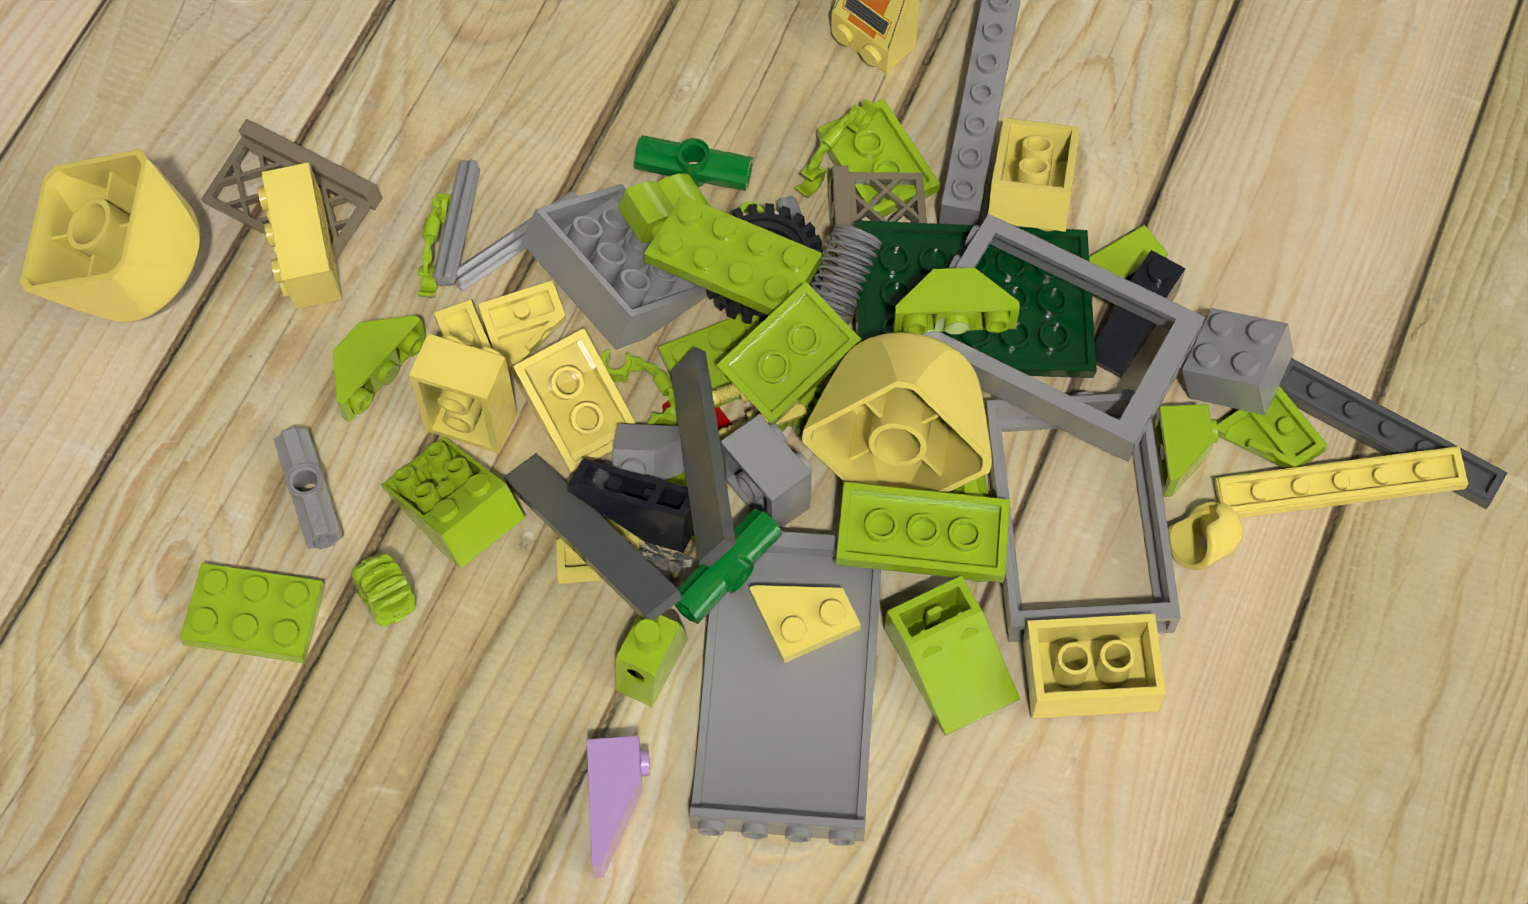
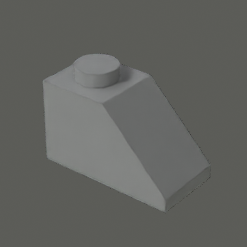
(649, 450)

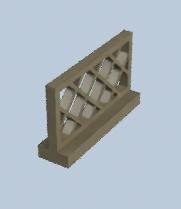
(284, 153)
(845, 203)

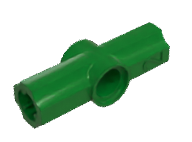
(674, 157)
(732, 570)

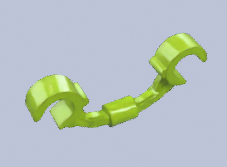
(857, 120)
(430, 233)
(660, 378)

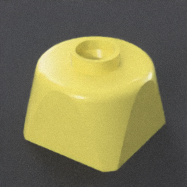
(110, 238)
(902, 416)

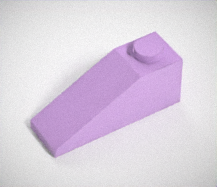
(614, 791)

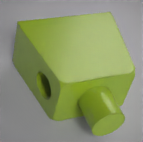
(652, 651)

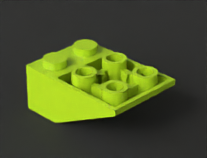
(454, 501)
(951, 655)

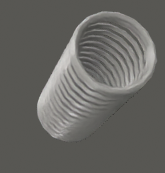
(852, 238)

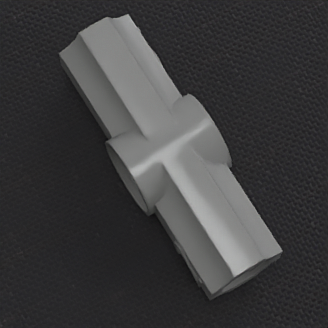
(315, 506)

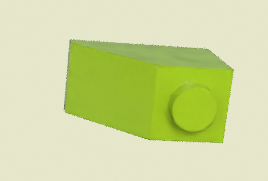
(1183, 442)

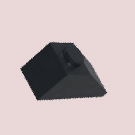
(1126, 331)
(639, 503)

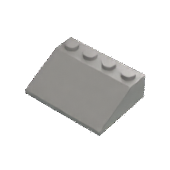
(603, 267)

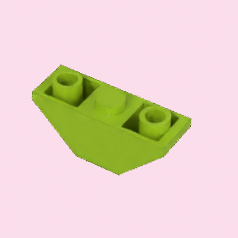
(956, 303)
(372, 358)

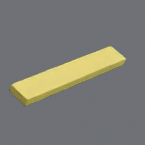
(1343, 482)

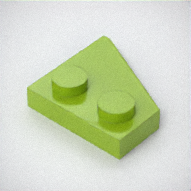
(1278, 436)

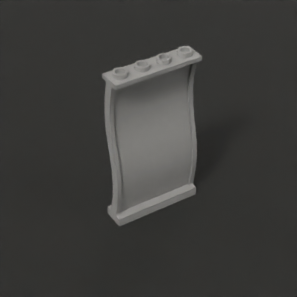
(791, 739)

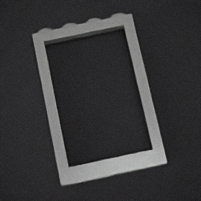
(1050, 404)
(1007, 418)

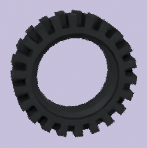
(779, 224)

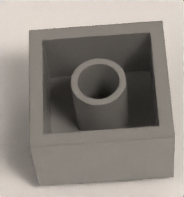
(1238, 361)
(767, 471)

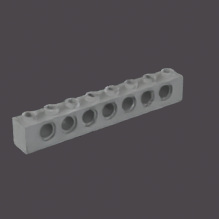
(979, 112)

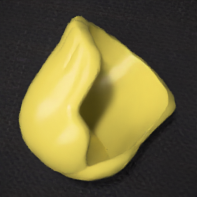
(1218, 525)

